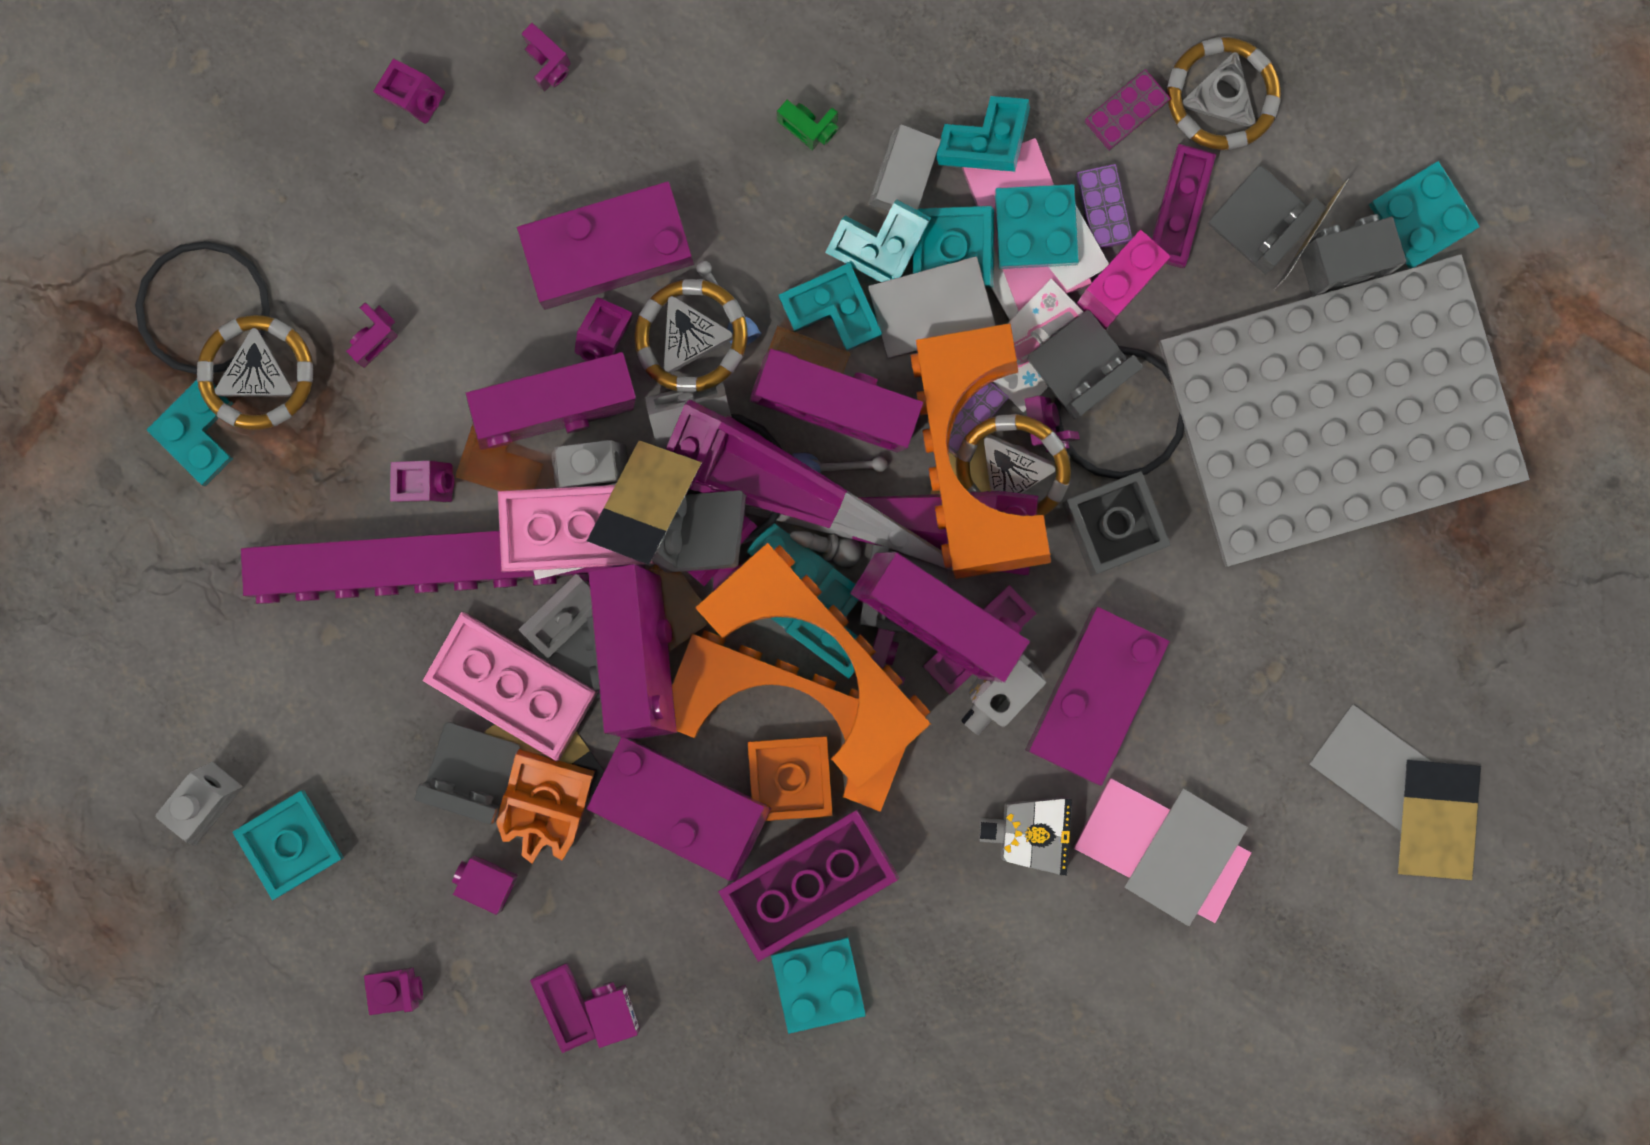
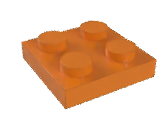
(791, 777)

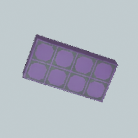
(1104, 206)
(978, 409)

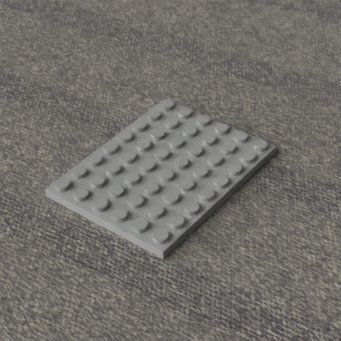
(1343, 410)

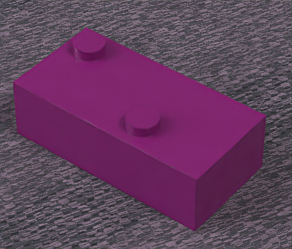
(605, 245)
(551, 401)
(836, 401)
(941, 617)
(632, 652)
(1097, 695)
(679, 808)
(808, 885)

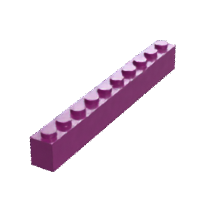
(381, 566)

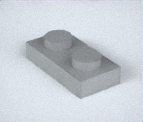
(559, 617)

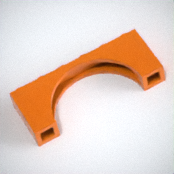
(951, 373)
(770, 589)
(715, 673)

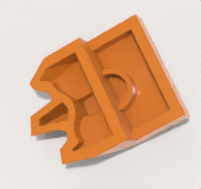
(543, 804)

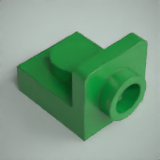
(801, 124)

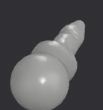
(842, 551)

